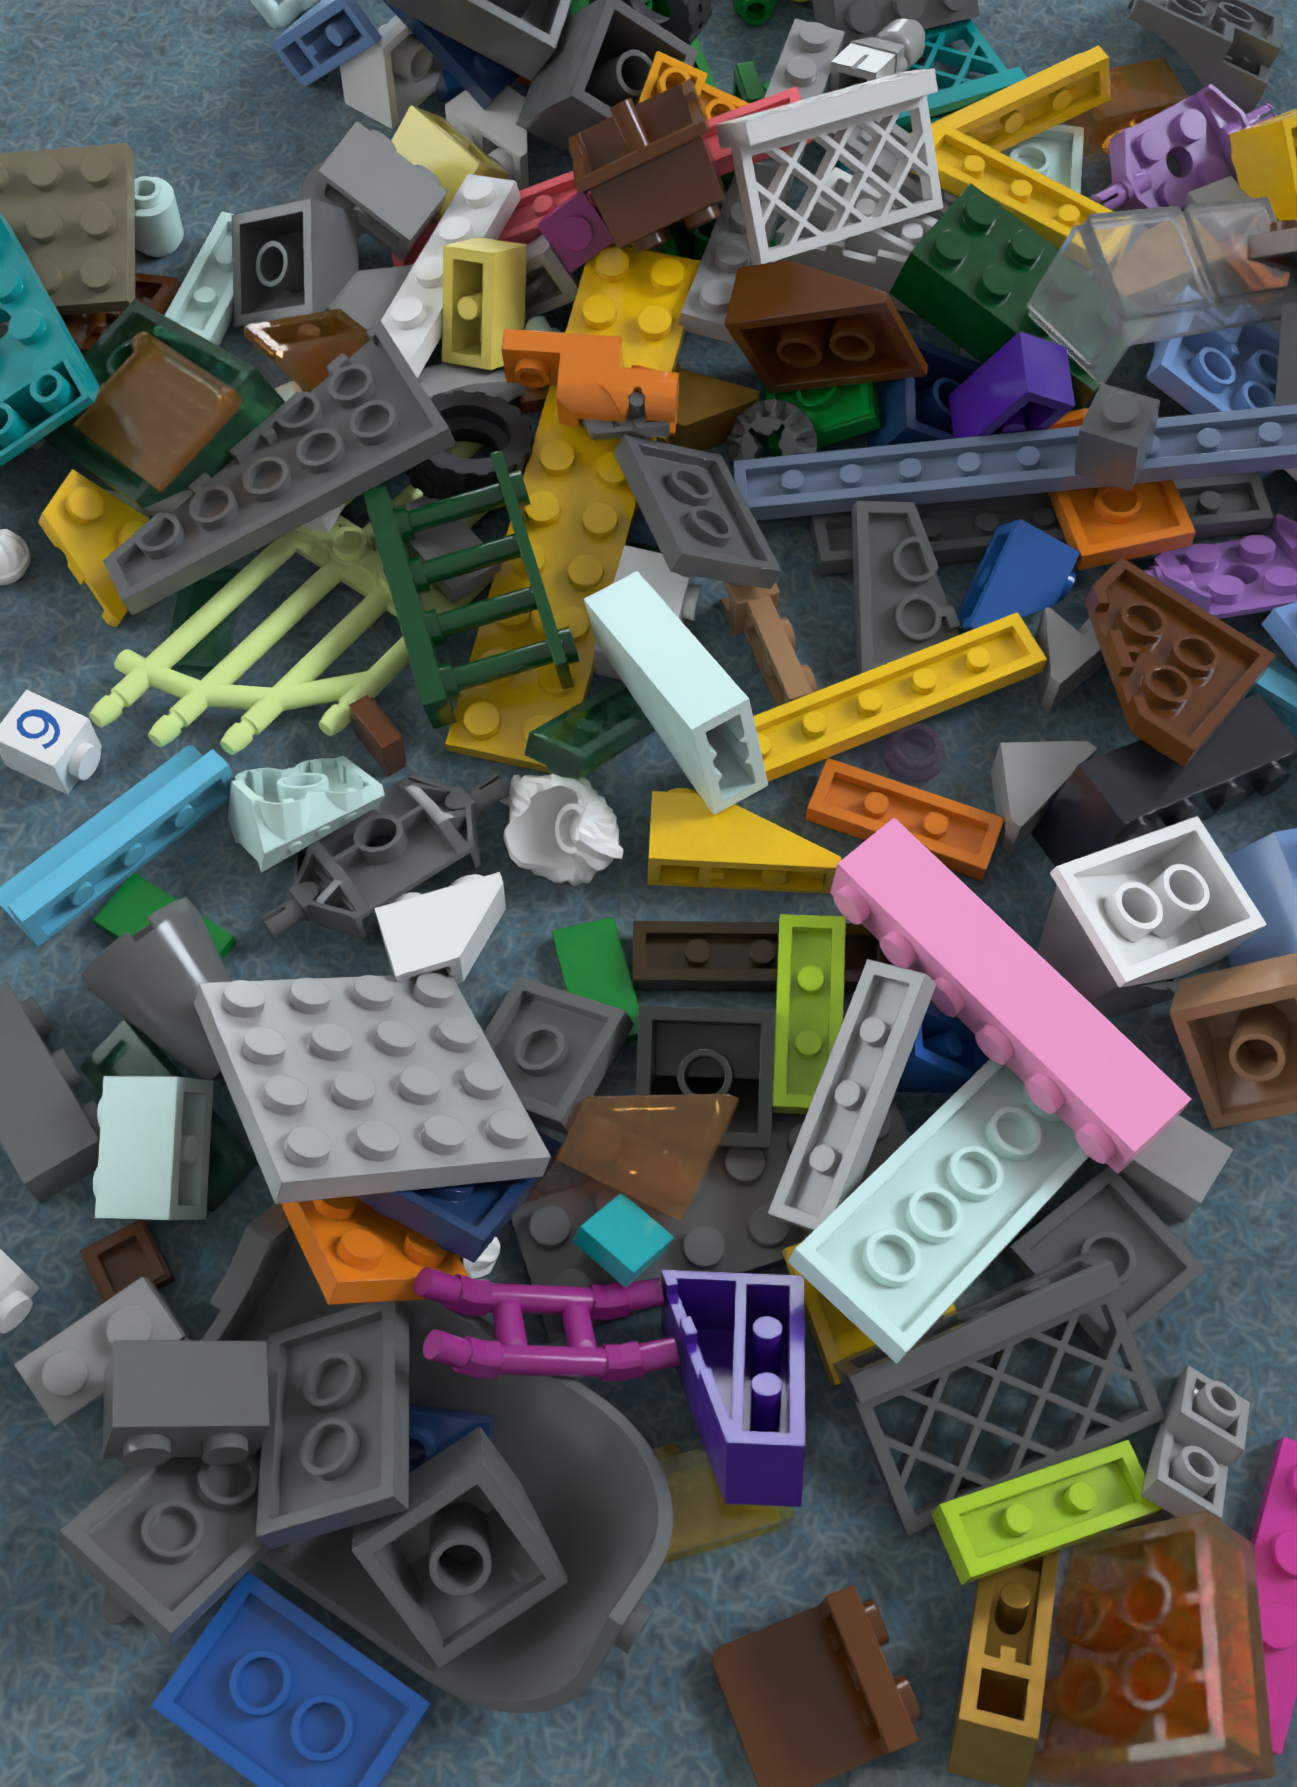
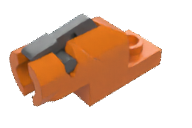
(593, 384)

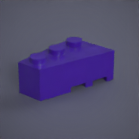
(743, 1377)

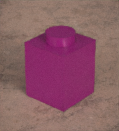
(576, 230)

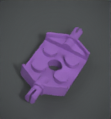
(1193, 133)
(1236, 574)

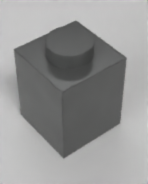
(1116, 436)

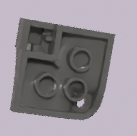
(1220, 40)

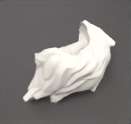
(560, 828)

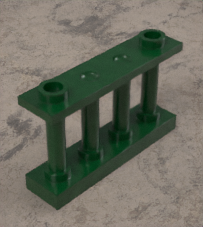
(427, 629)

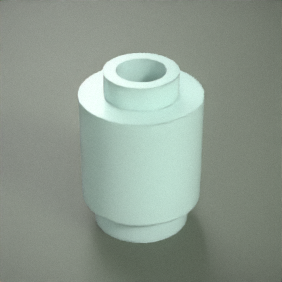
(156, 217)

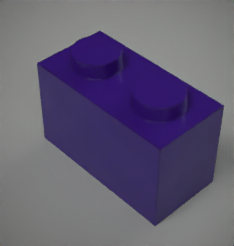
(1015, 390)

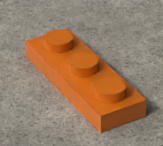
(864, 802)

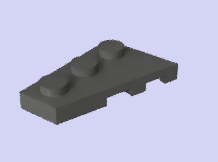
(895, 585)

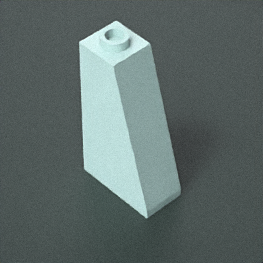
(680, 691)

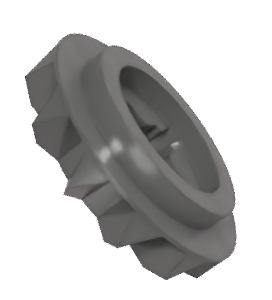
(769, 418)

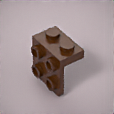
(816, 1693)

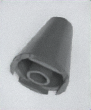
(155, 982)

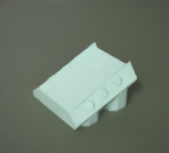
(291, 808)

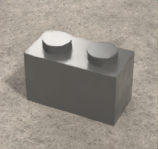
(185, 1401)

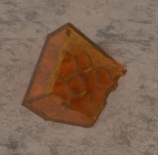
(1159, 1662)

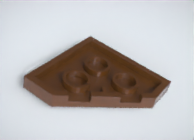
(1170, 660)

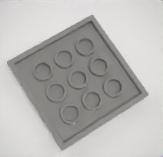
(366, 1085)

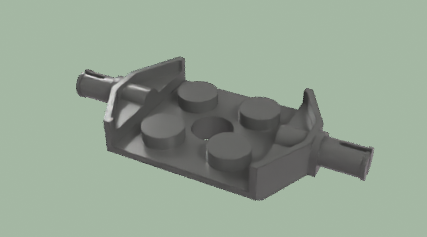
(345, 879)

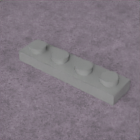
(853, 1094)

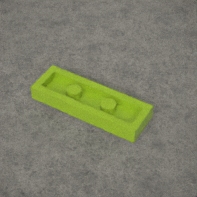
(806, 1006)
(1043, 1512)

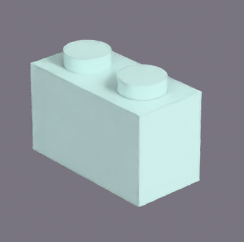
(153, 1148)

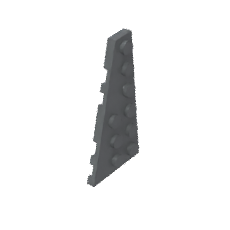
(292, 468)

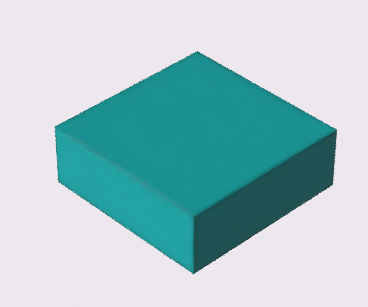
(623, 1239)

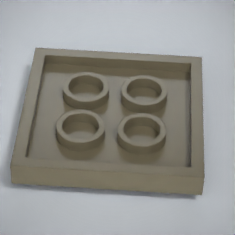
(75, 222)

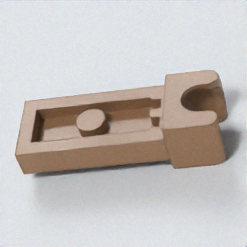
(770, 639)

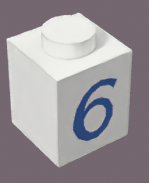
(49, 742)

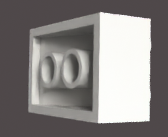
(1159, 904)

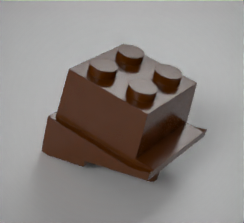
(650, 168)

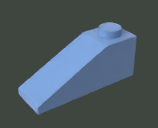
(325, 39)

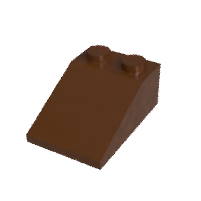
(817, 329)

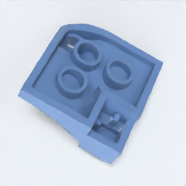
(1219, 370)

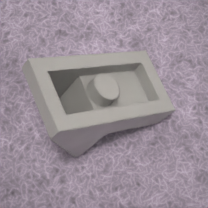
(1070, 656)

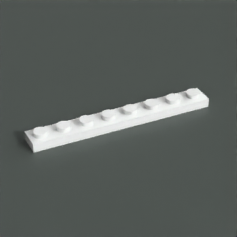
(416, 312)

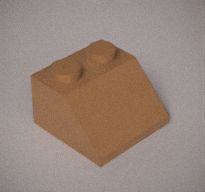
(1241, 1039)

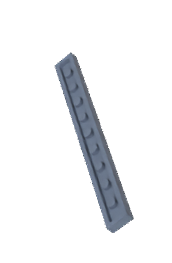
(1009, 464)

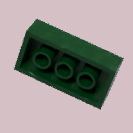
(976, 280)

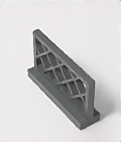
(995, 1327)

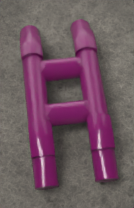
(577, 1308)

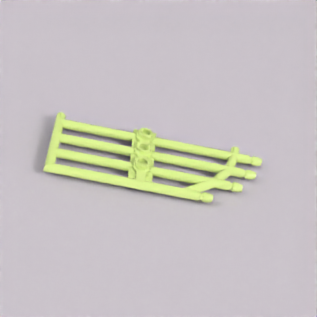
(342, 555)

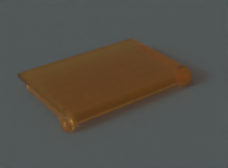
(158, 411)

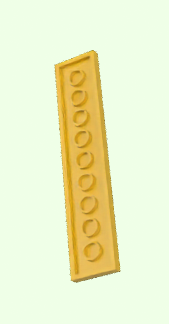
(577, 510)

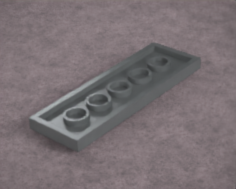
(721, 1231)

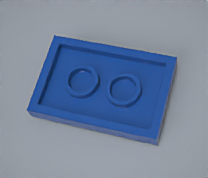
(289, 1697)

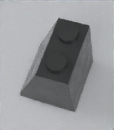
(596, 65)

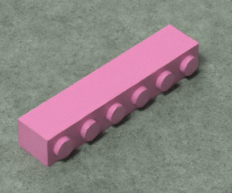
(1007, 996)

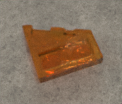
(649, 1144)

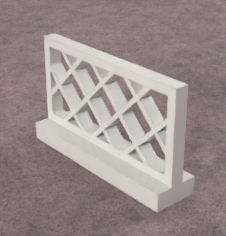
(814, 119)

